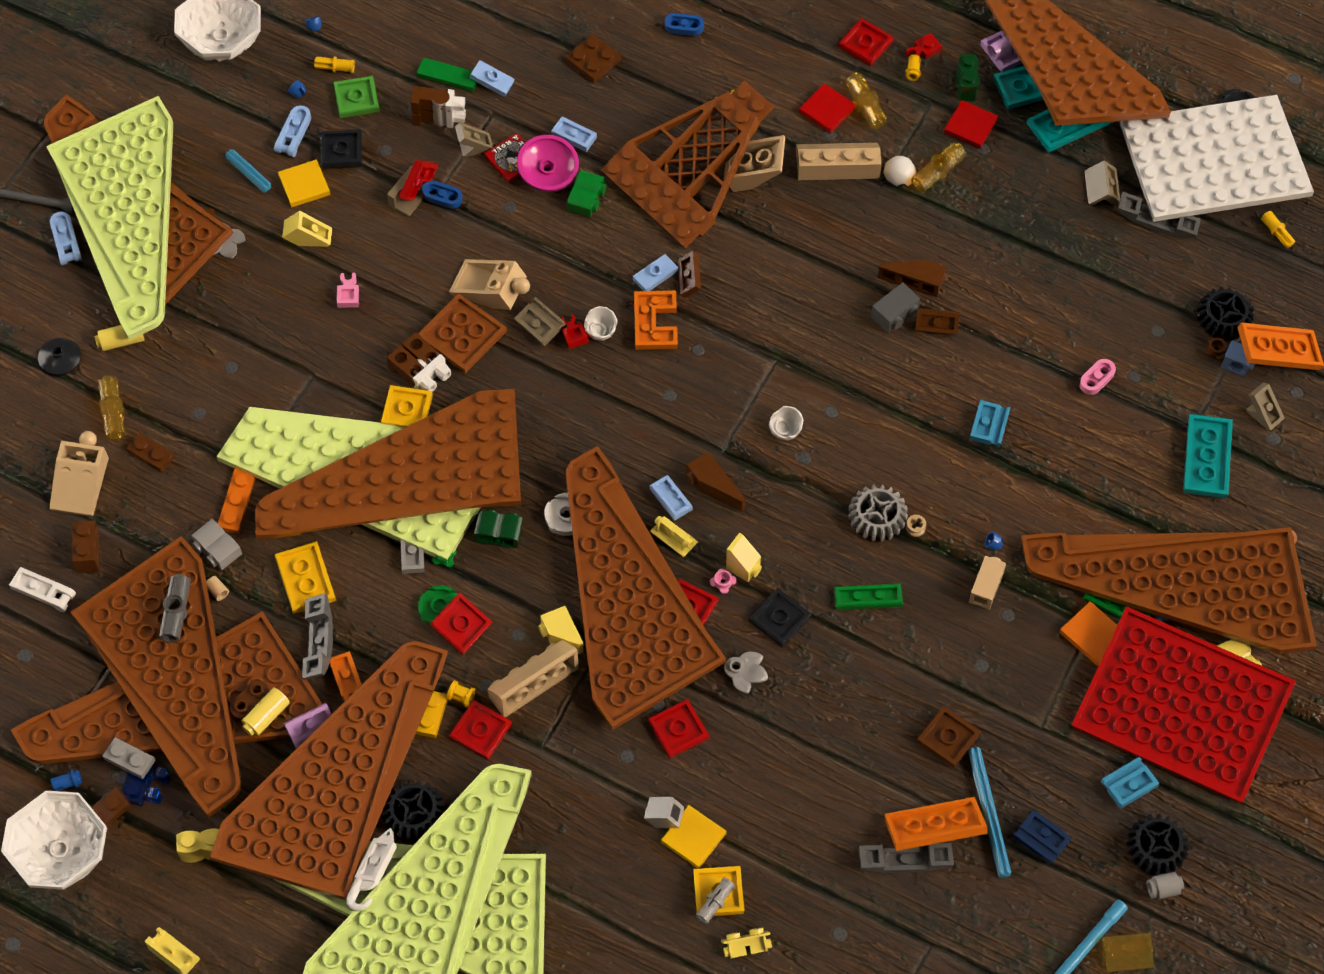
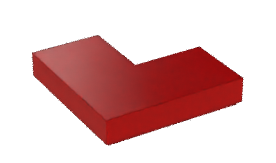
(420, 173)

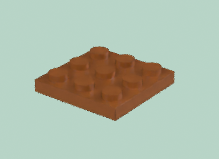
(462, 332)

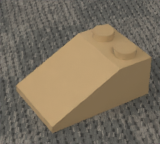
(759, 163)

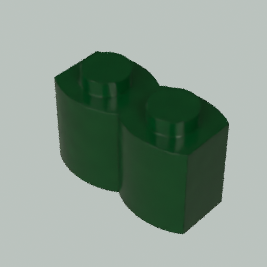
(967, 77)
(498, 529)

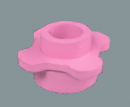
(723, 574)

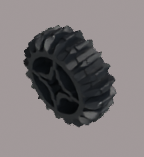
(1215, 305)
(399, 800)
(1171, 859)

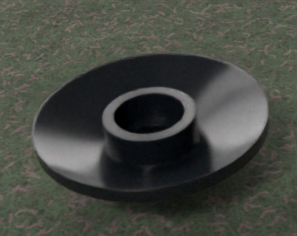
(60, 363)

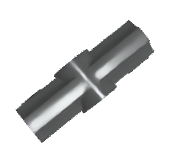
(173, 619)

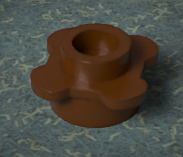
(1217, 343)

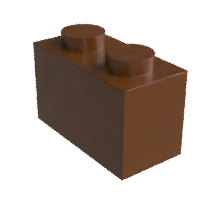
(85, 546)

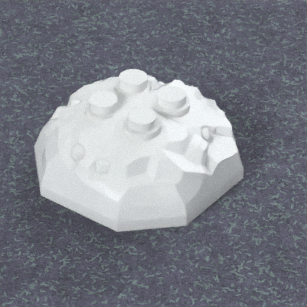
(217, 27)
(54, 840)

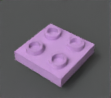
(1001, 51)
(305, 724)

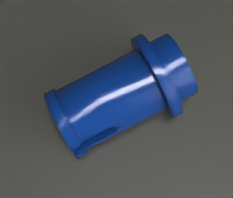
(66, 780)

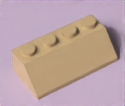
(838, 161)
(534, 677)

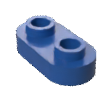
(684, 24)
(443, 194)

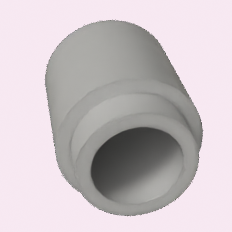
(1165, 885)

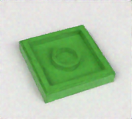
(356, 97)

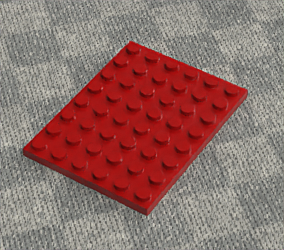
(1183, 704)

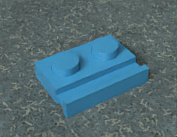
(989, 423)
(1130, 782)

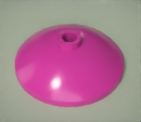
(550, 153)

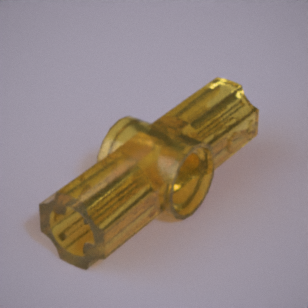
(866, 100)
(938, 167)
(111, 408)

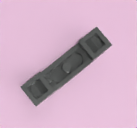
(1131, 208)
(320, 636)
(917, 859)

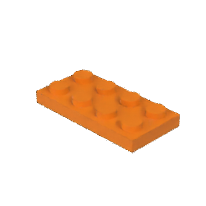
(1280, 346)
(935, 823)

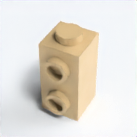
(987, 582)

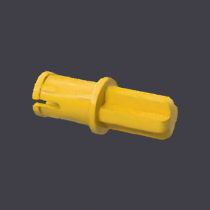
(334, 64)
(1277, 229)

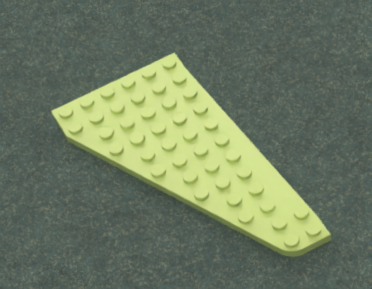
(122, 200)
(436, 892)
(510, 923)

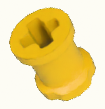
(460, 693)

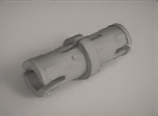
(715, 900)

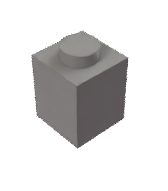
(664, 812)

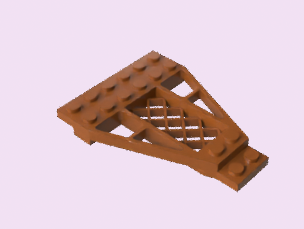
(671, 202)

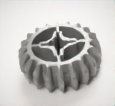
(883, 503)

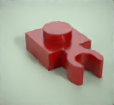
(925, 46)
(574, 333)

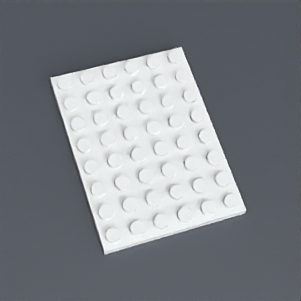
(1216, 158)

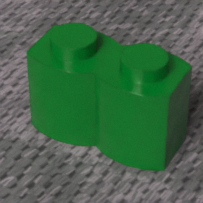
(586, 193)

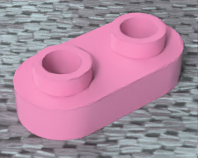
(1096, 377)

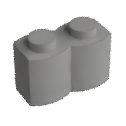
(216, 545)

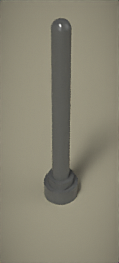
(64, 204)

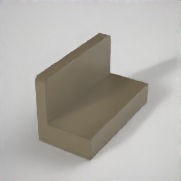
(1102, 183)
(404, 206)

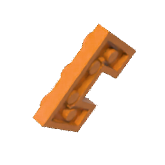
(645, 309)

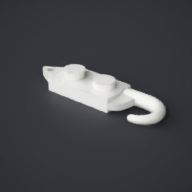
(372, 868)

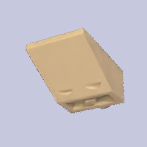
(490, 283)
(78, 476)

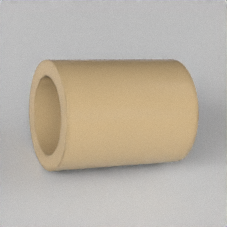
(217, 588)

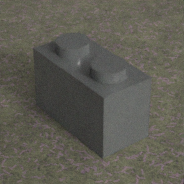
(895, 308)

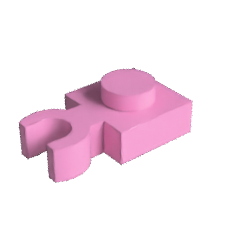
(348, 292)

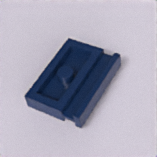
(1042, 837)

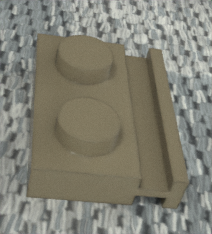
(539, 321)

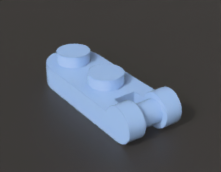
(293, 131)
(64, 237)

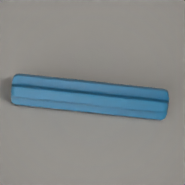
(248, 170)

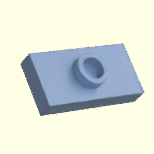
(492, 78)
(655, 273)
(671, 497)

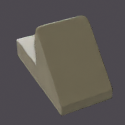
(473, 140)
(1265, 407)

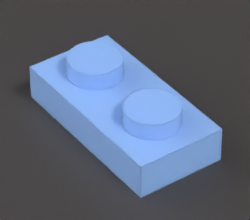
(574, 133)

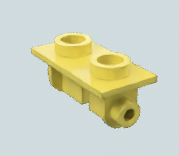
(673, 536)
(737, 943)

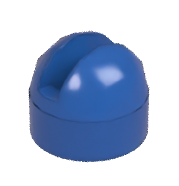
(313, 23)
(297, 89)
(993, 541)

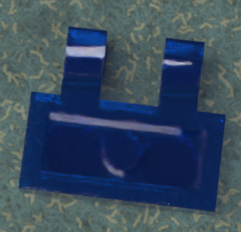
(138, 789)

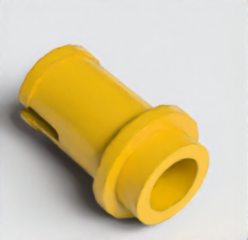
(913, 71)

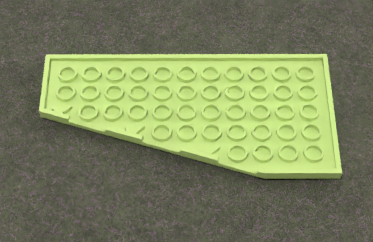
(291, 445)

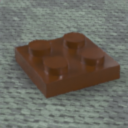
(593, 58)
(948, 737)

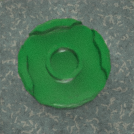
(434, 601)

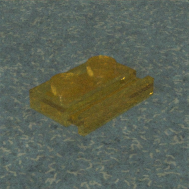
(1128, 952)

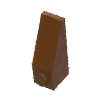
(917, 275)
(713, 481)

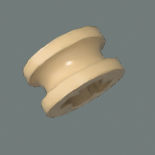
(918, 531)

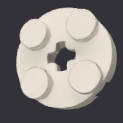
(553, 510)

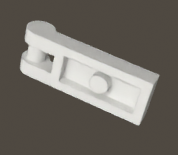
(42, 589)

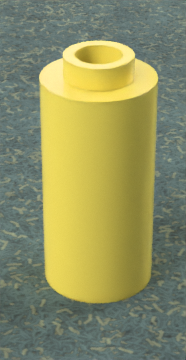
(115, 338)
(265, 712)

